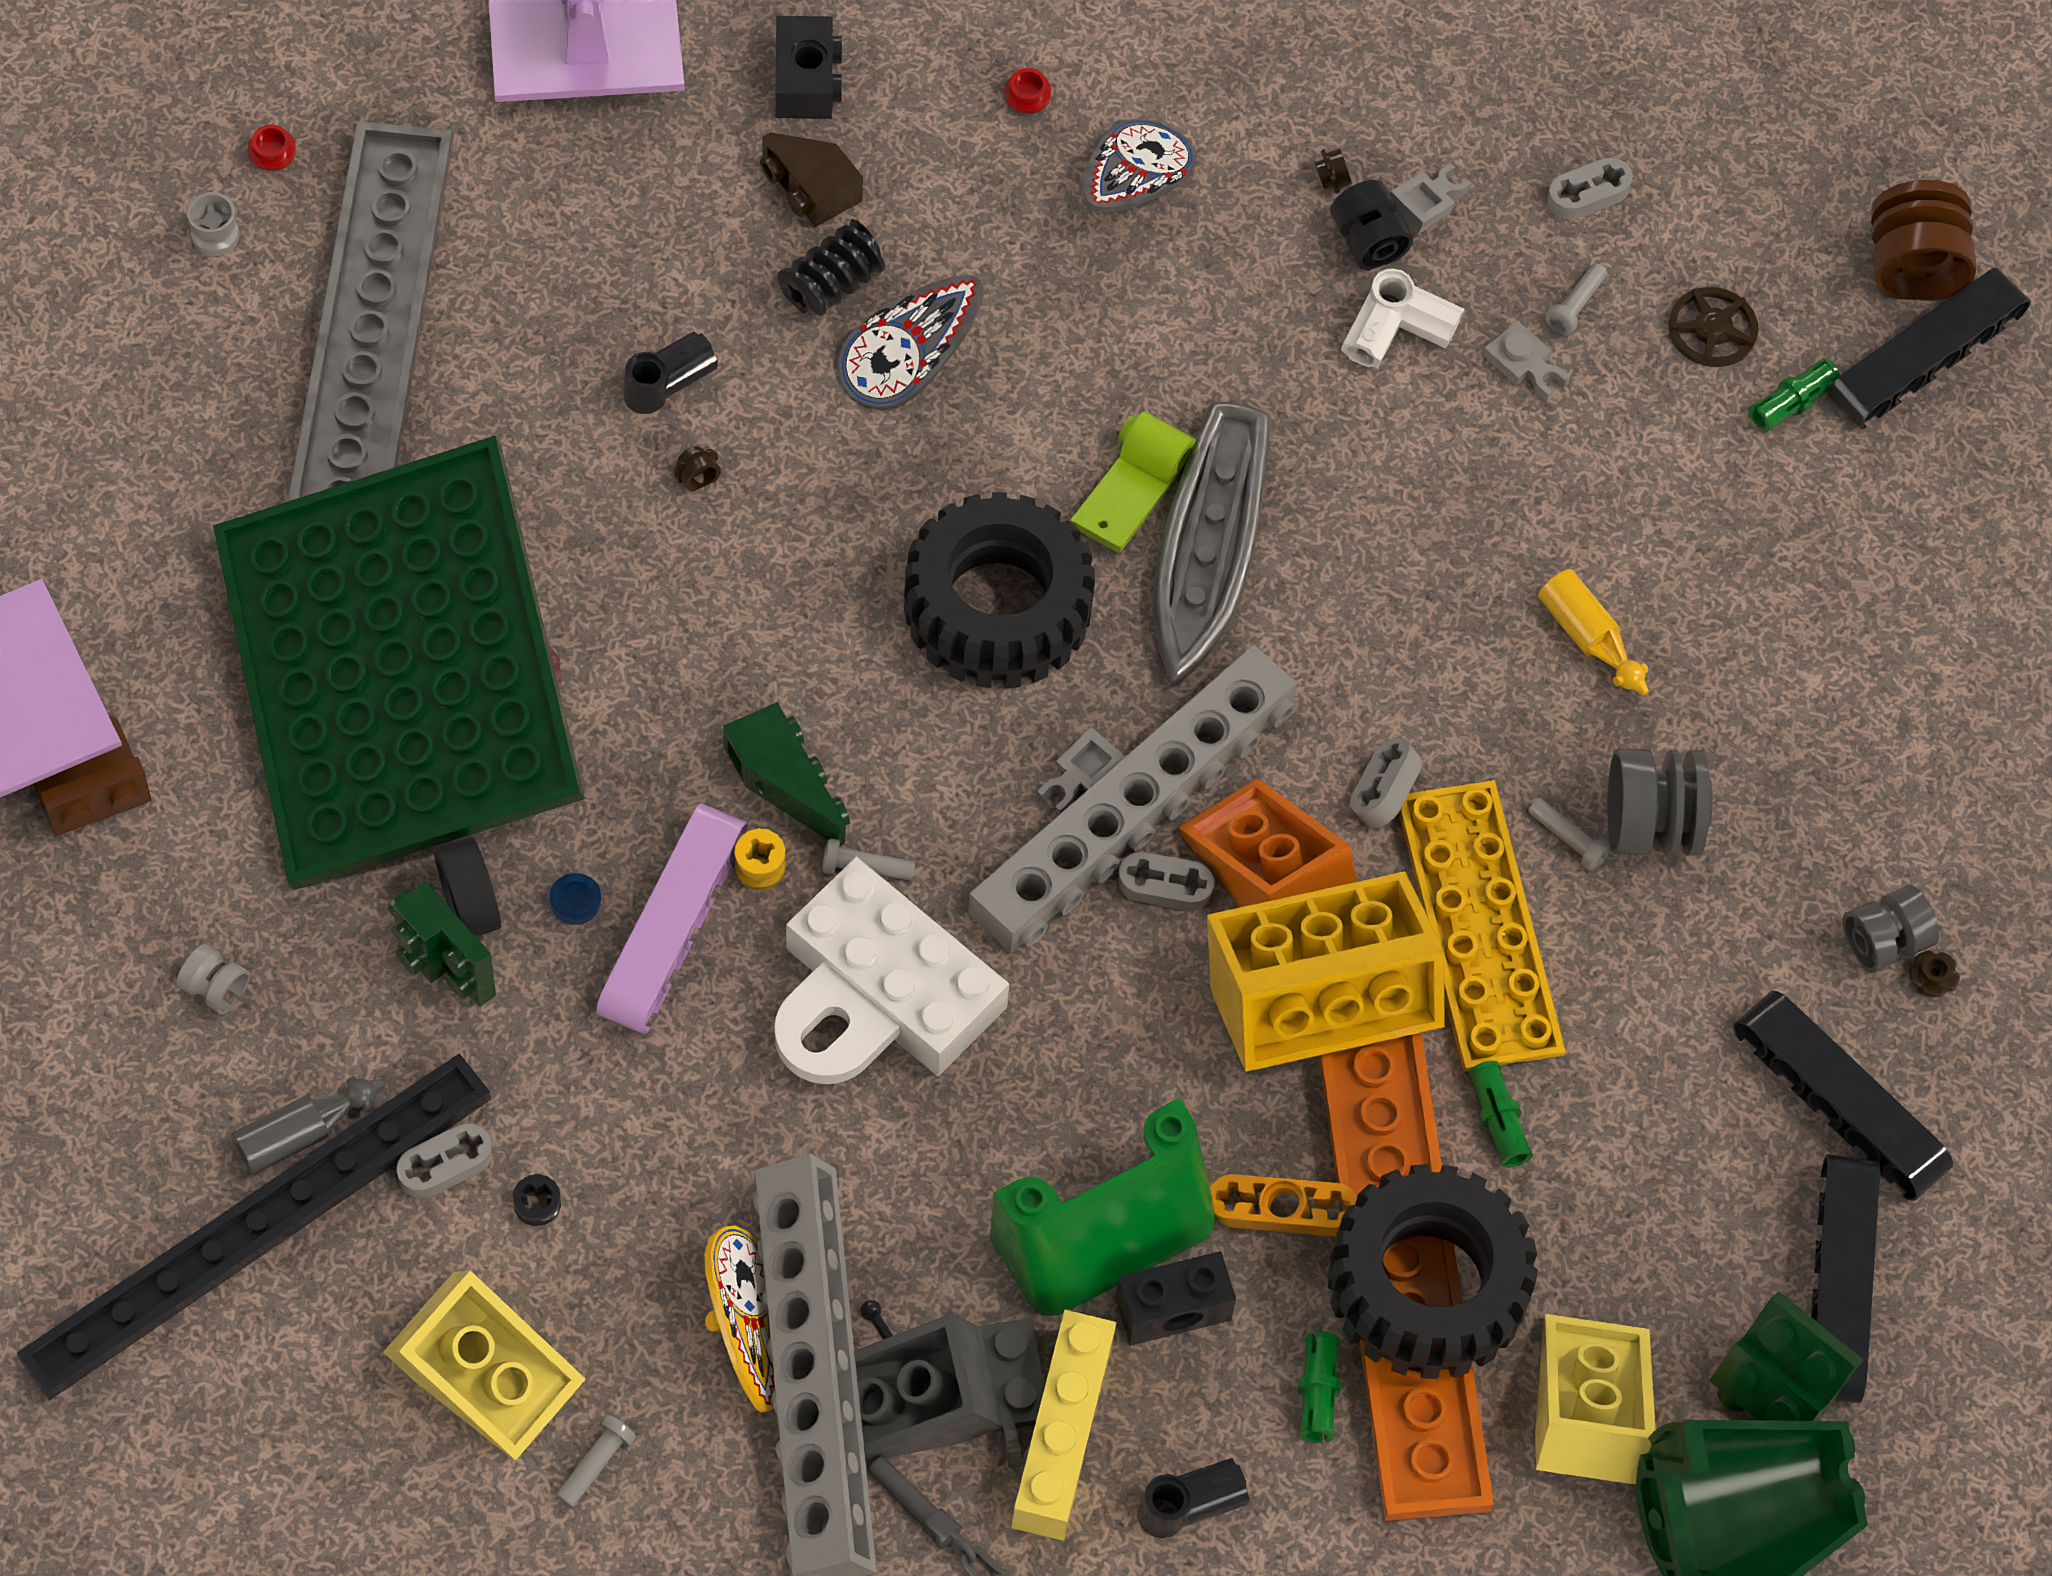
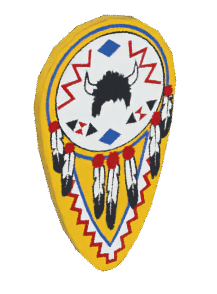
(736, 1292)

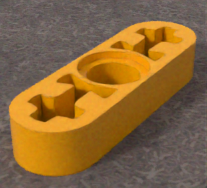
(1245, 1215)

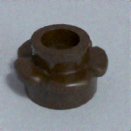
(1333, 170)
(695, 462)
(1929, 984)

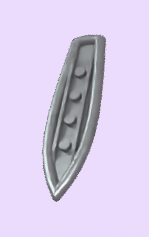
(1210, 536)

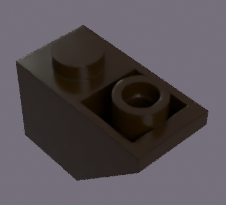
(813, 173)

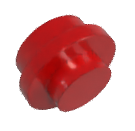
(1027, 91)
(271, 148)

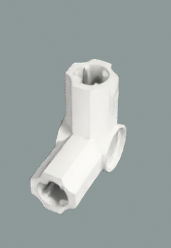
(1415, 312)

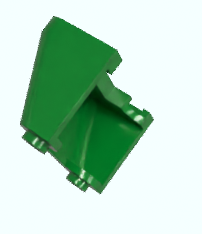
(1119, 1227)

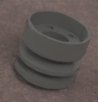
(1666, 802)

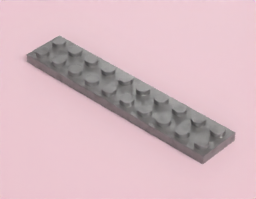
(372, 306)

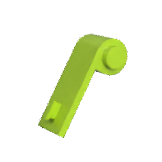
(1135, 484)

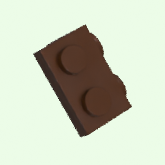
(94, 788)

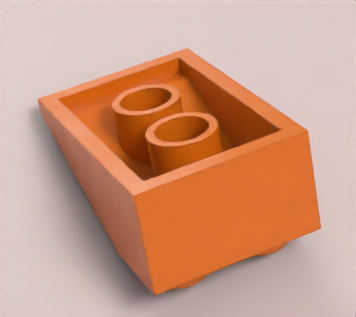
(1267, 847)

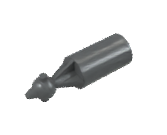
(300, 1124)

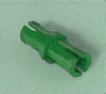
(1794, 395)
(1495, 1101)
(1319, 1387)

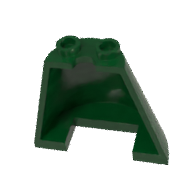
(1748, 1496)

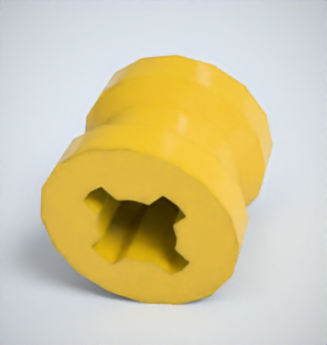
(758, 871)

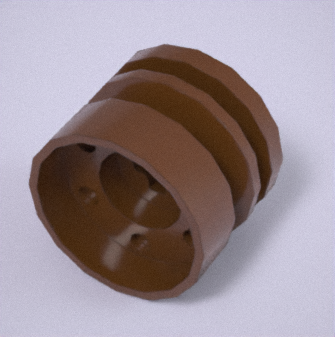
(1923, 240)

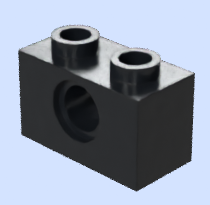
(800, 45)
(1175, 1298)

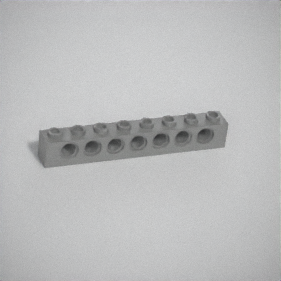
(1248, 682)
(846, 1544)

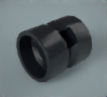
(1371, 224)

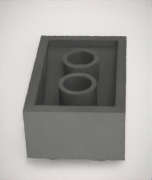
(925, 1389)

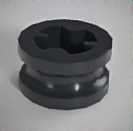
(535, 1215)

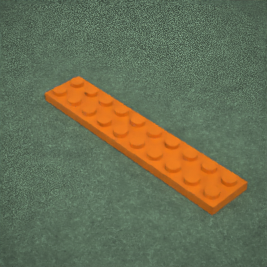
(1422, 1429)

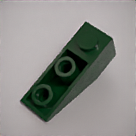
(775, 766)

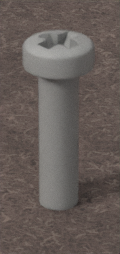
(1563, 317)
(1592, 852)
(883, 865)
(614, 1435)

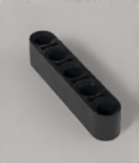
(1927, 346)
(1844, 1093)
(1847, 1259)

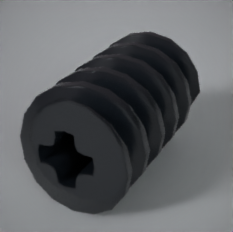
(831, 267)

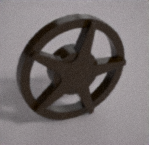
(1713, 326)

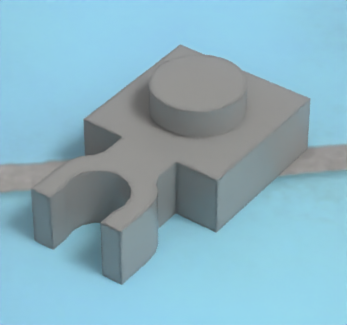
(1428, 201)
(1524, 356)
(1081, 768)

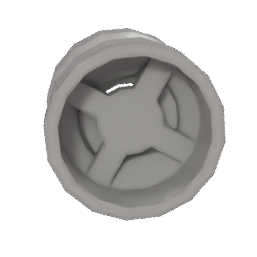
(213, 224)
(211, 977)

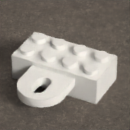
(886, 975)

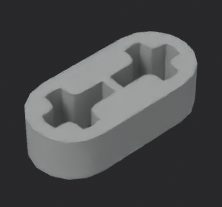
(1587, 184)
(1386, 782)
(1166, 881)
(449, 1171)

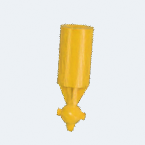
(1591, 627)

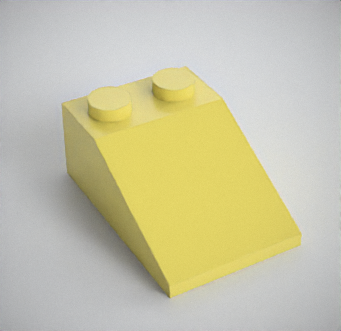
(484, 1363)
(1593, 1399)

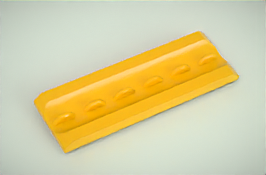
(1482, 919)

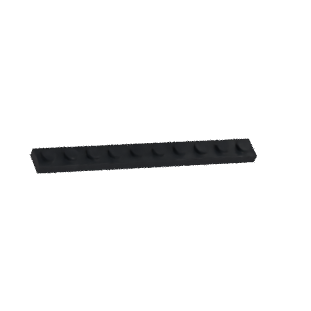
(252, 1227)

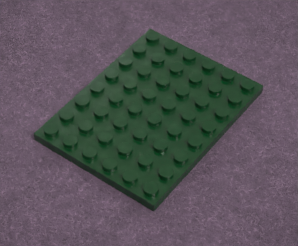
(396, 663)

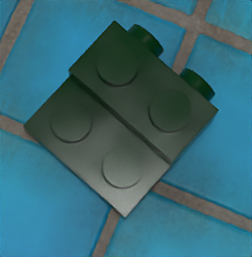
(438, 942)
(1784, 1366)

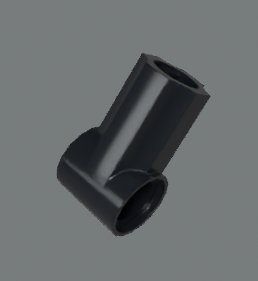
(666, 371)
(1195, 1495)

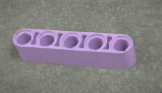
(669, 918)

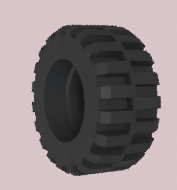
(986, 643)
(1447, 1209)

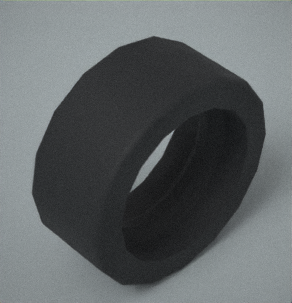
(468, 885)

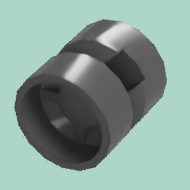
(1893, 927)

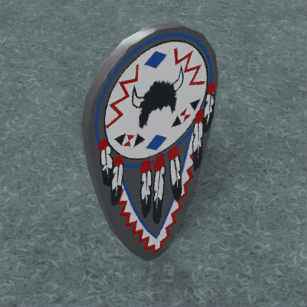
(1135, 165)
(908, 342)

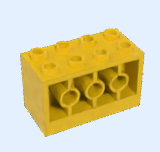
(1326, 971)

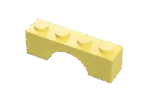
(1063, 1425)

